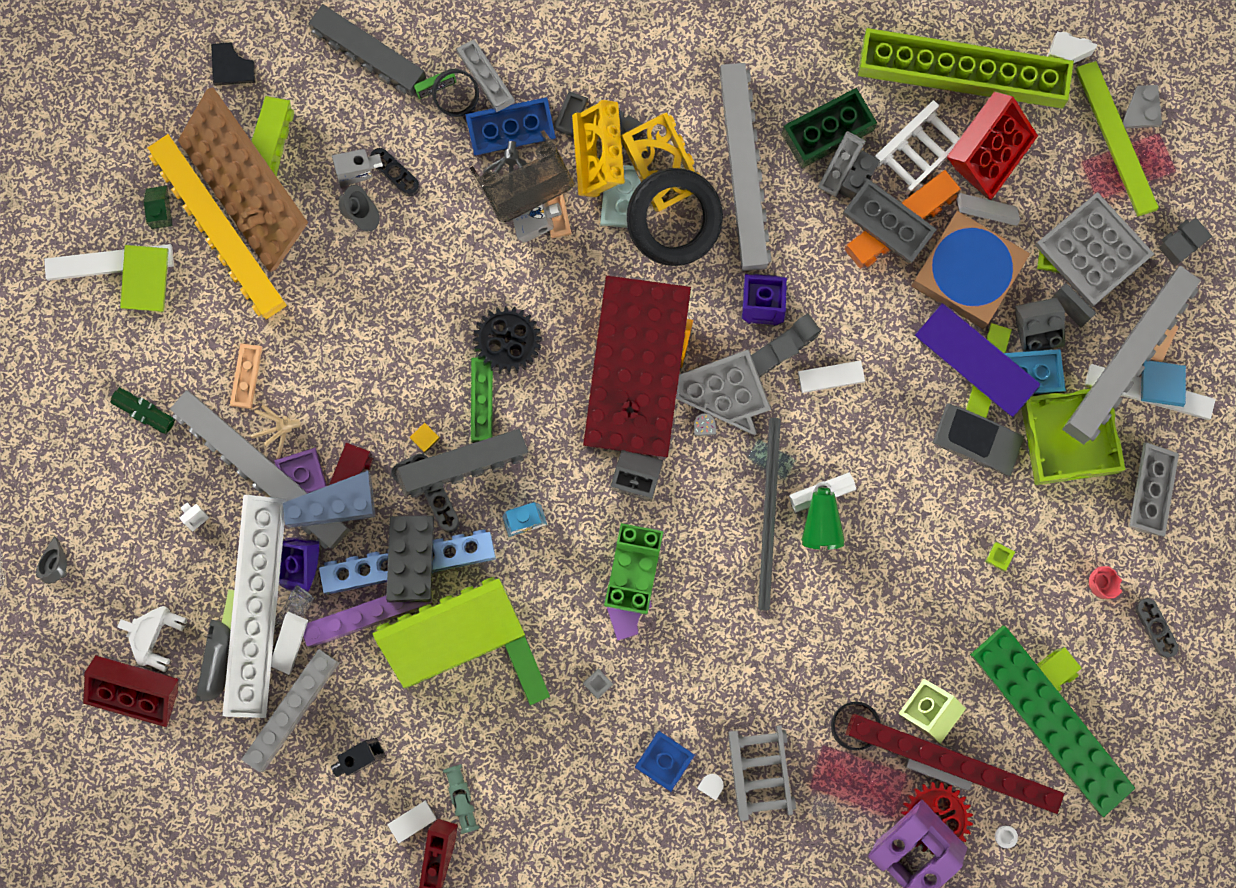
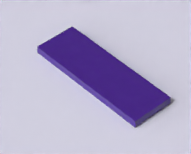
(978, 360)

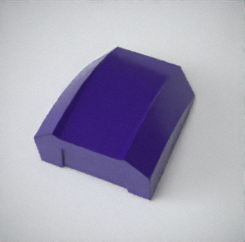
(764, 299)
(298, 563)

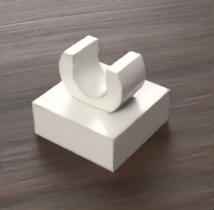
(193, 516)

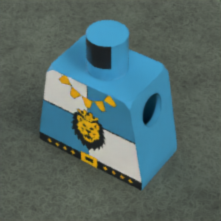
(524, 519)

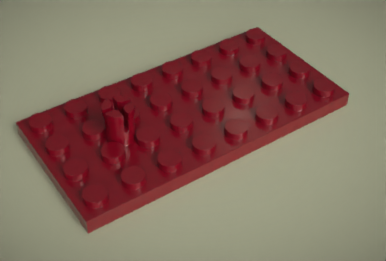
(637, 366)

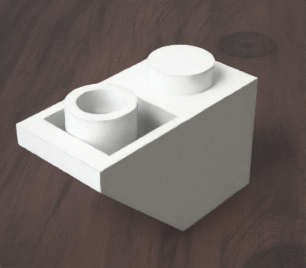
(1071, 48)

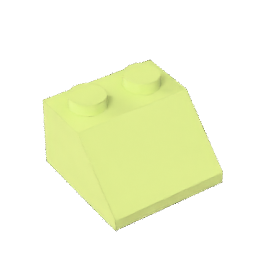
(932, 710)

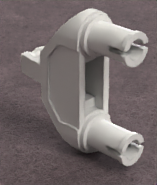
(144, 633)

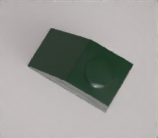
(157, 207)

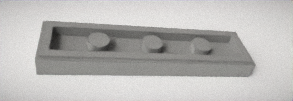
(485, 75)

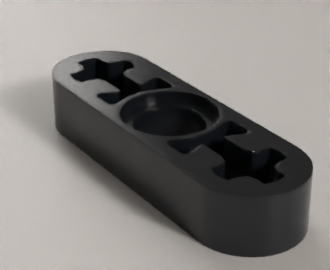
(394, 180)

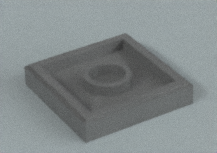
(1074, 305)

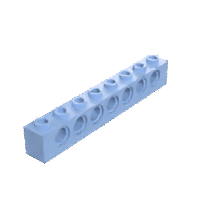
(330, 571)

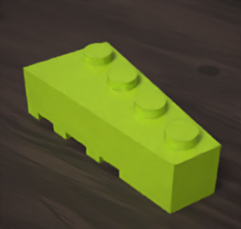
(273, 130)

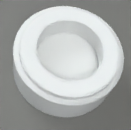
(1006, 837)

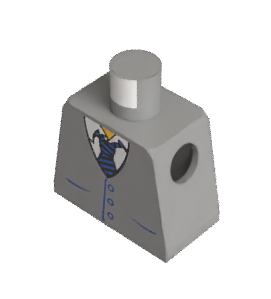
(354, 166)
(536, 221)

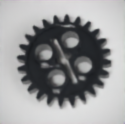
(503, 358)

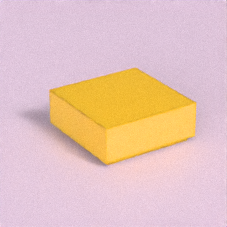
(424, 437)

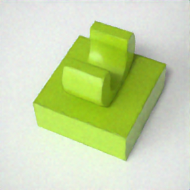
(1000, 556)

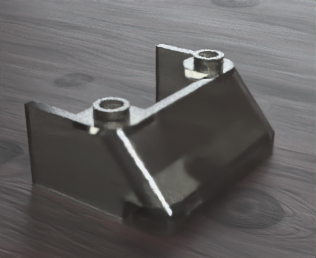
(526, 186)

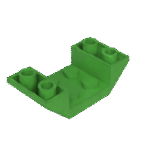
(633, 569)

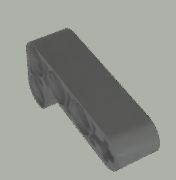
(801, 333)
(432, 496)

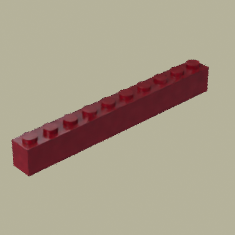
(954, 763)

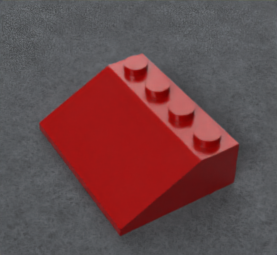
(993, 144)

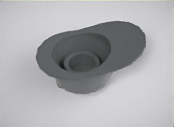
(359, 207)

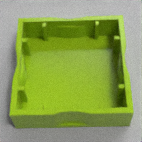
(1059, 456)

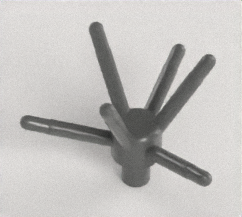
(511, 157)

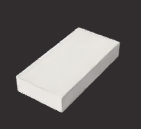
(412, 821)

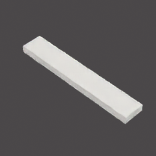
(90, 264)
(1196, 404)

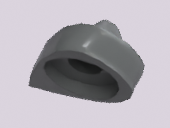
(52, 563)

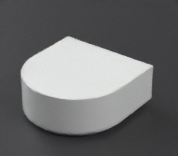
(711, 785)

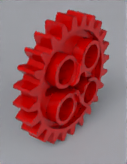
(931, 798)

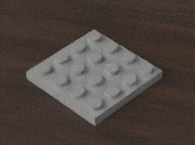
(1094, 249)

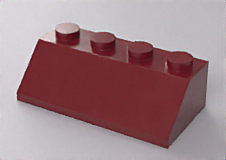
(130, 690)

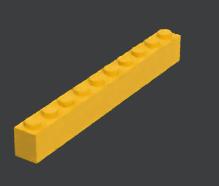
(217, 227)

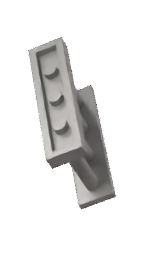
(743, 786)

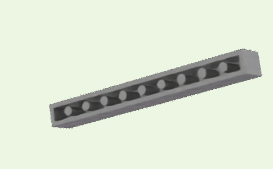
(743, 167)
(1131, 355)
(248, 460)

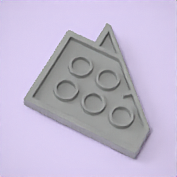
(726, 390)

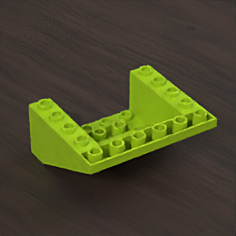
(449, 632)

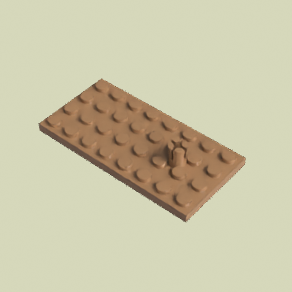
(242, 180)

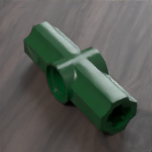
(142, 410)

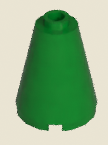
(823, 522)

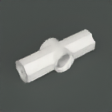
(839, 485)

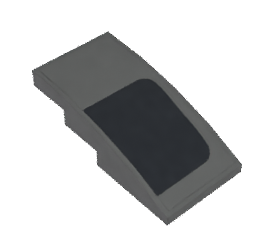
(978, 439)

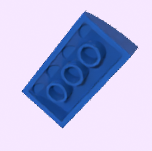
(518, 122)

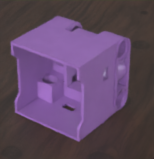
(935, 834)

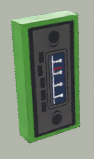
(425, 87)

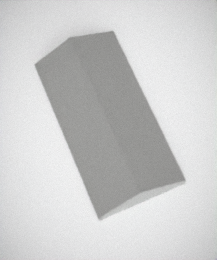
(1154, 490)

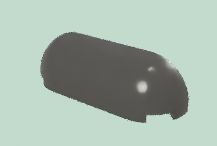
(214, 663)

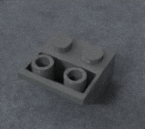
(1041, 325)
(636, 475)

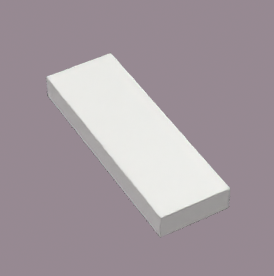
(831, 376)
(288, 642)

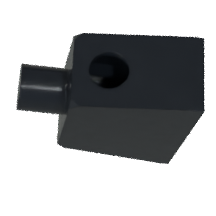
(358, 758)

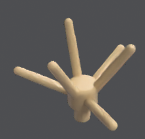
(282, 426)

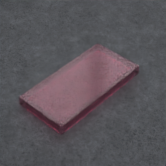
(1152, 157)
(858, 780)

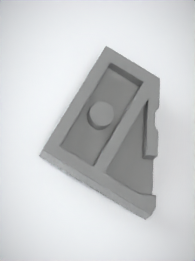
(1144, 108)

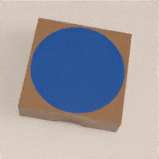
(970, 269)

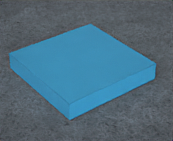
(1163, 383)

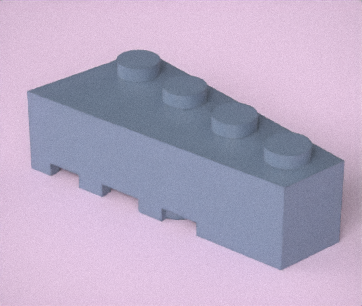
(334, 503)

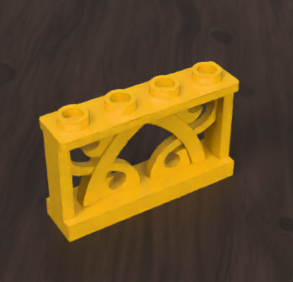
(602, 121)
(635, 148)

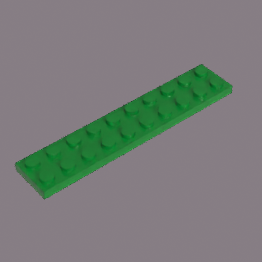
(1052, 721)

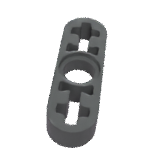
(1165, 628)

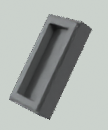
(572, 104)

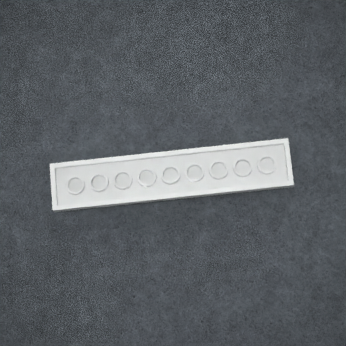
(254, 607)

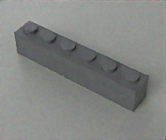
(366, 49)
(462, 462)

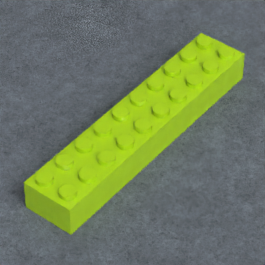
(965, 68)

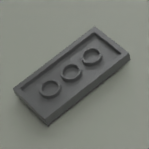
(889, 221)
(410, 559)

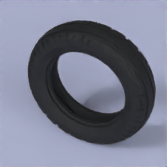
(709, 229)

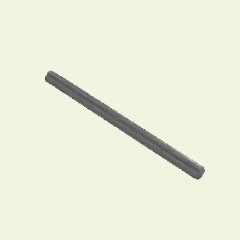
(769, 514)

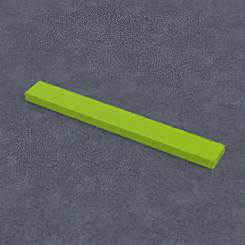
(1117, 139)

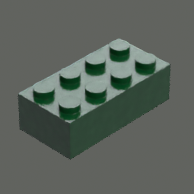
(823, 128)

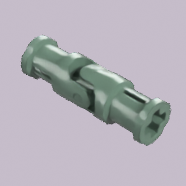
(462, 801)

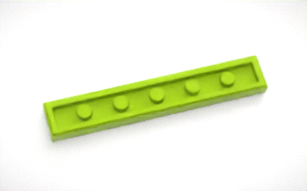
(978, 401)

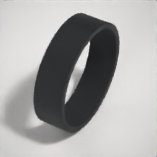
(470, 107)
(834, 718)

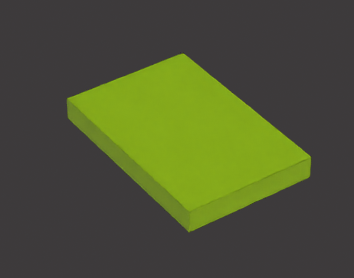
(144, 278)

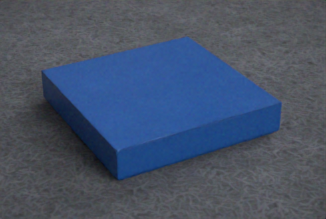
(664, 761)

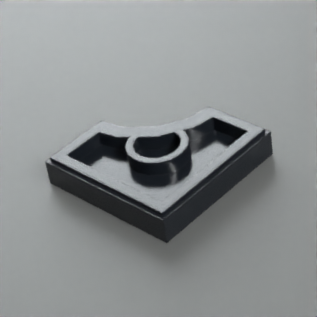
(229, 67)

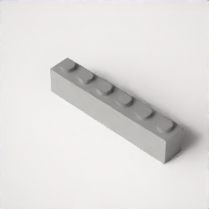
(290, 711)

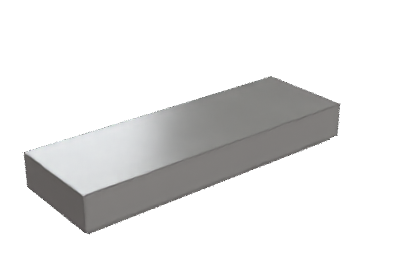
(841, 163)
(988, 209)
(937, 774)

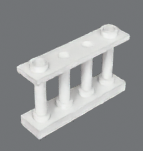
(900, 142)

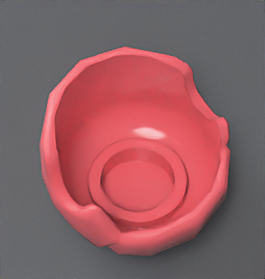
(1105, 583)

